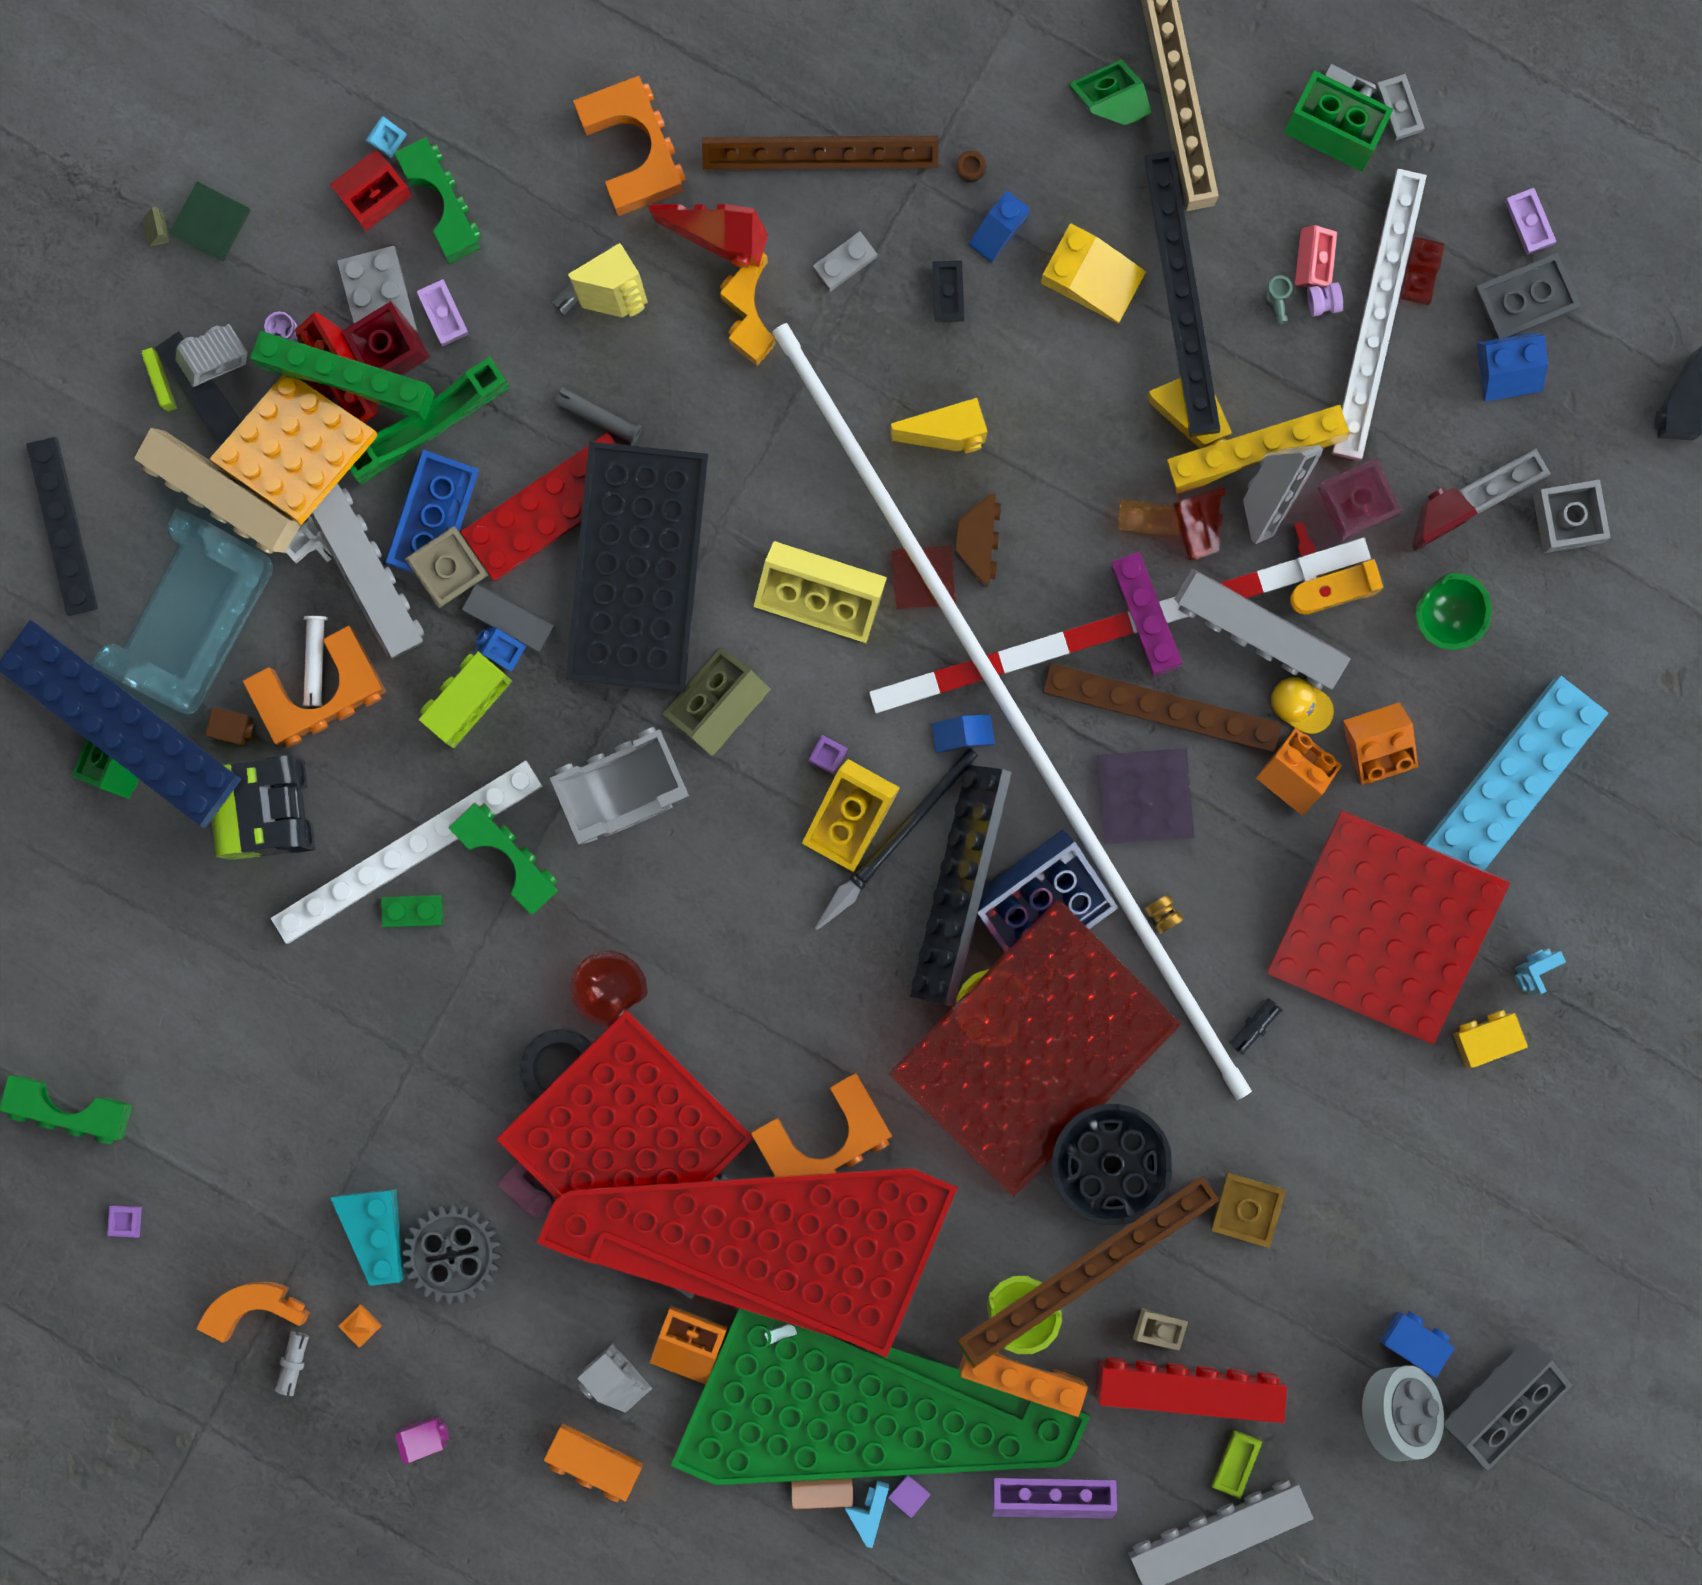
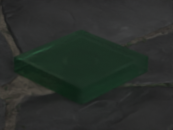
(210, 221)

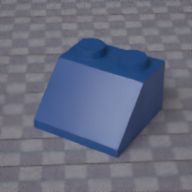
(1512, 365)

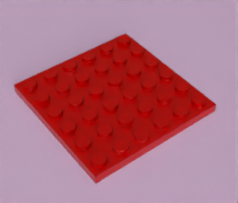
(1388, 927)
(624, 1119)

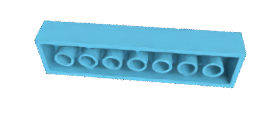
(1517, 775)

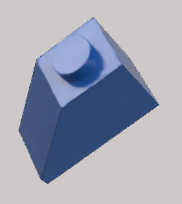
(1000, 226)

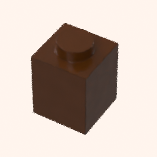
(230, 727)

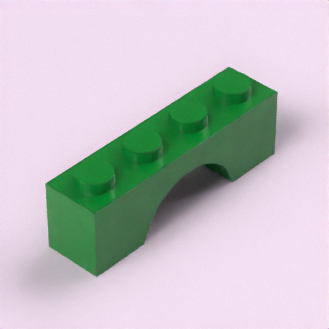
(423, 169)
(477, 829)
(30, 1099)

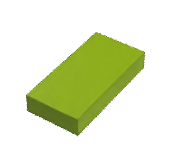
(159, 379)
(1236, 1463)

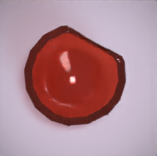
(607, 986)

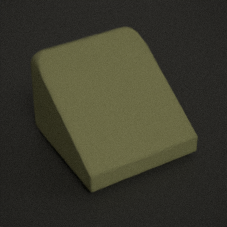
(155, 227)

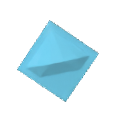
(386, 137)

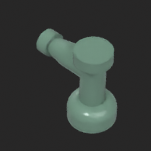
(1278, 290)

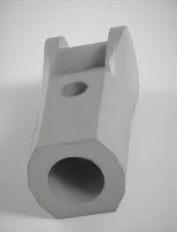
(1349, 80)

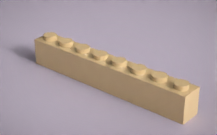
(1180, 103)

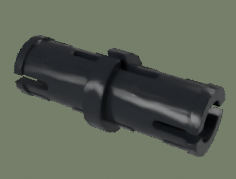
(1255, 1026)

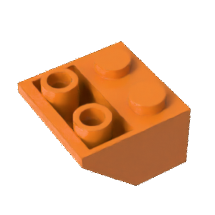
(1381, 743)
(1299, 771)
(688, 1344)

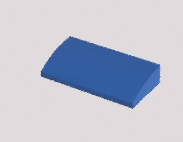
(431, 505)

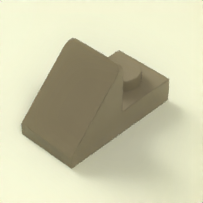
(1160, 1329)

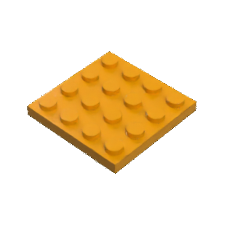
(293, 448)

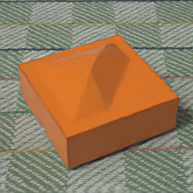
(360, 1325)

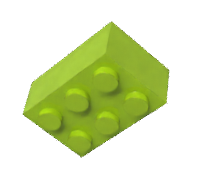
(464, 699)

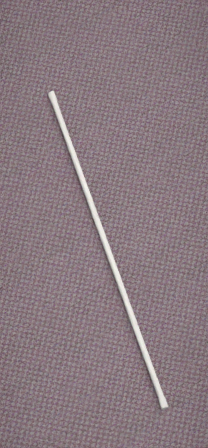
(1230, 1073)

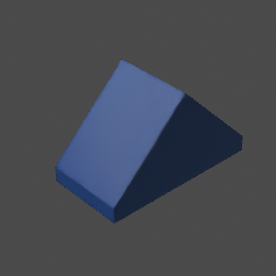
(963, 733)

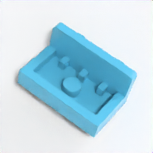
(1538, 963)

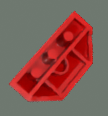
(326, 336)

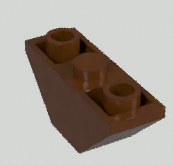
(977, 540)

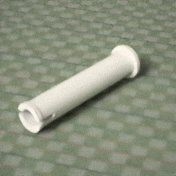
(313, 660)

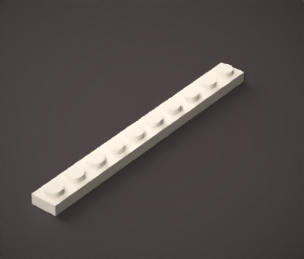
(1380, 311)
(400, 855)

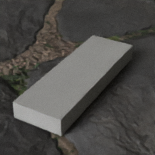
(1505, 481)

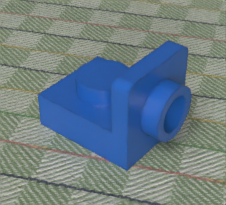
(499, 647)

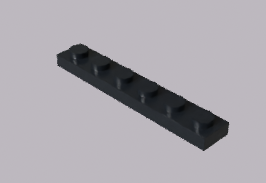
(62, 526)

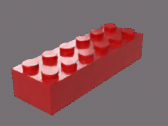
(1191, 1391)

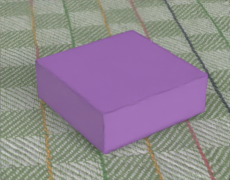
(828, 755)
(124, 1221)
(909, 1495)

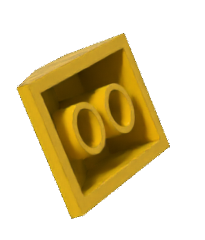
(1092, 274)
(947, 428)
(850, 814)

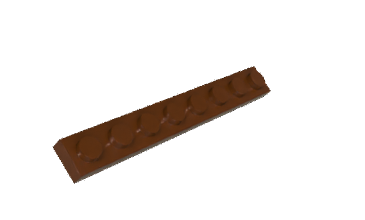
(820, 152)
(1162, 708)

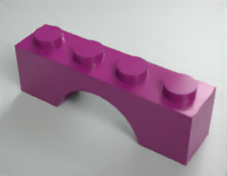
(1146, 614)

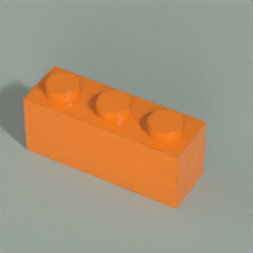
(593, 1463)

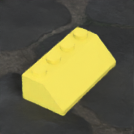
(610, 284)
(819, 591)

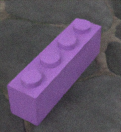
(1053, 1498)

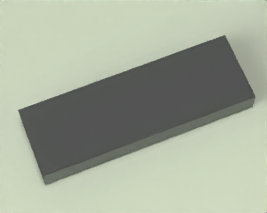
(508, 618)

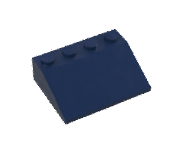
(1035, 883)

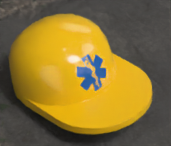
(1302, 705)

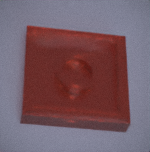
(910, 587)

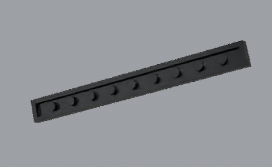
(1182, 294)

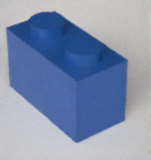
(1417, 1344)

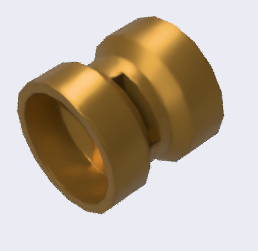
(1161, 907)

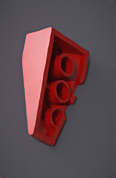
(727, 231)

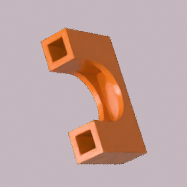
(630, 104)
(357, 686)
(865, 1132)
(1051, 1389)

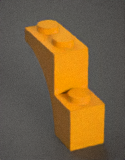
(749, 335)

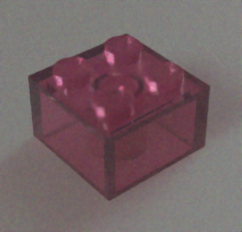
(1359, 499)

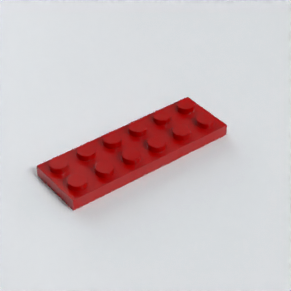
(532, 517)

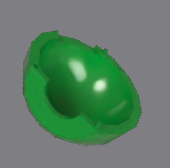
(1454, 611)

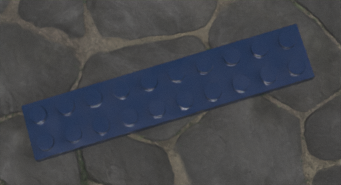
(118, 724)

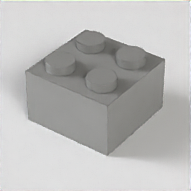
(1571, 516)

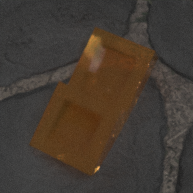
(1148, 518)

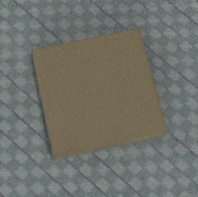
(446, 567)

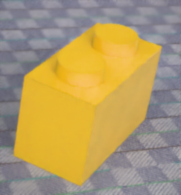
(1489, 1039)

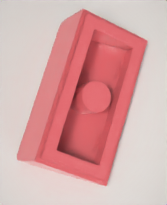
(1315, 257)

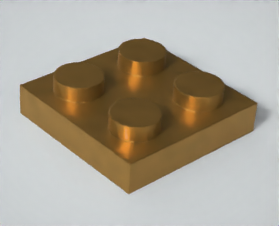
(1248, 1210)

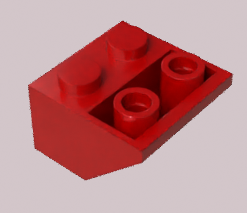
(371, 190)

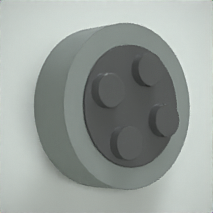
(1403, 1413)

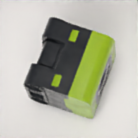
(264, 811)

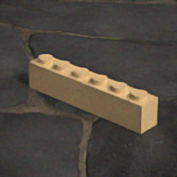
(211, 487)

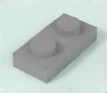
(1405, 117)
(845, 261)

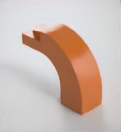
(227, 1310)

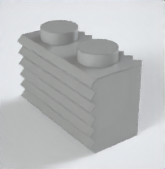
(210, 354)

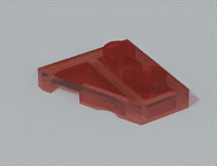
(1200, 522)

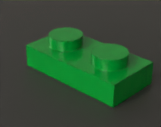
(412, 911)

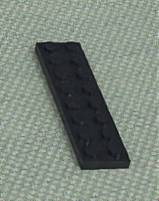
(960, 884)

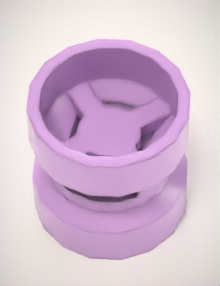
(1325, 299)
(278, 323)

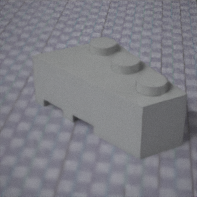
(613, 1380)

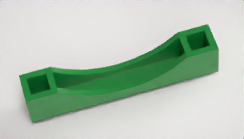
(372, 383)
(458, 401)

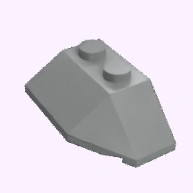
(1277, 487)

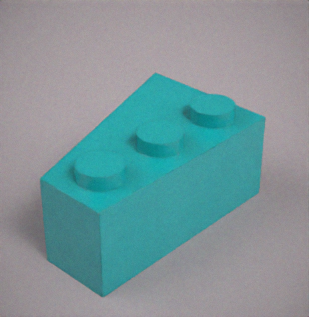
(374, 1233)

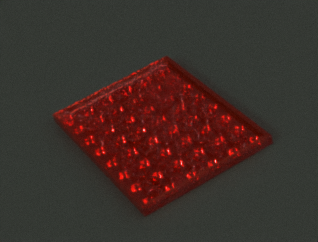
(1034, 1047)

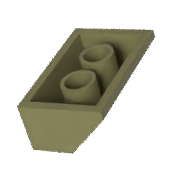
(716, 701)

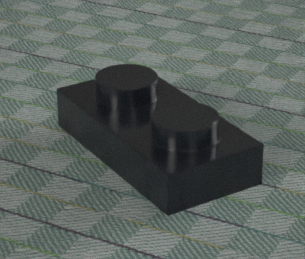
(948, 291)

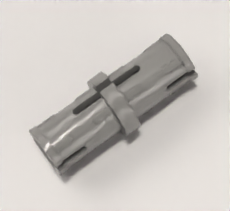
(292, 1363)

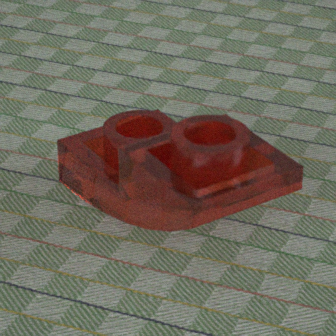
(1422, 271)

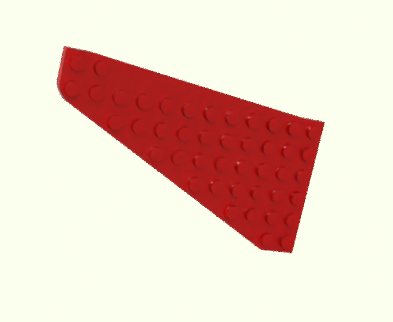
(797, 1248)

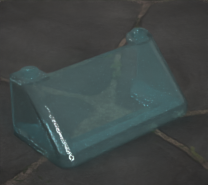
(190, 616)

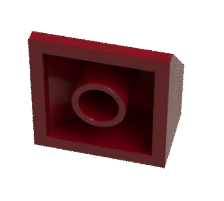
(386, 341)
(1441, 515)

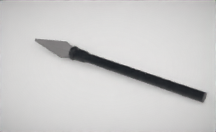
(848, 892)

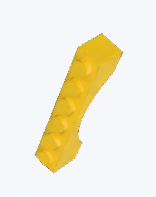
(1221, 459)

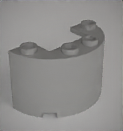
(619, 788)

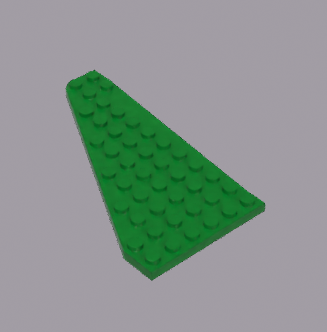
(845, 1412)

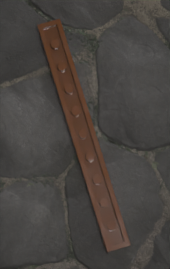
(1087, 1272)

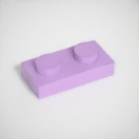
(1530, 221)
(442, 312)

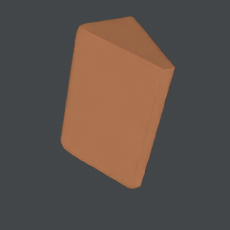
(822, 1493)

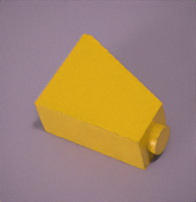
(1170, 403)

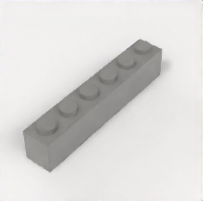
(365, 575)
(1261, 629)
(1221, 1535)

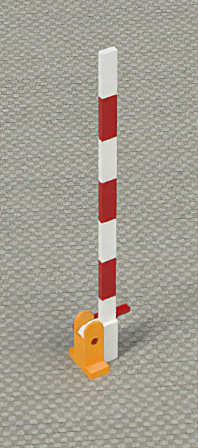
(1311, 596)

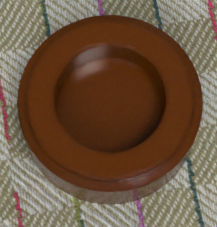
(970, 166)

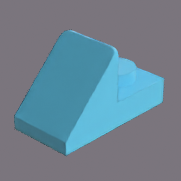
(868, 1520)

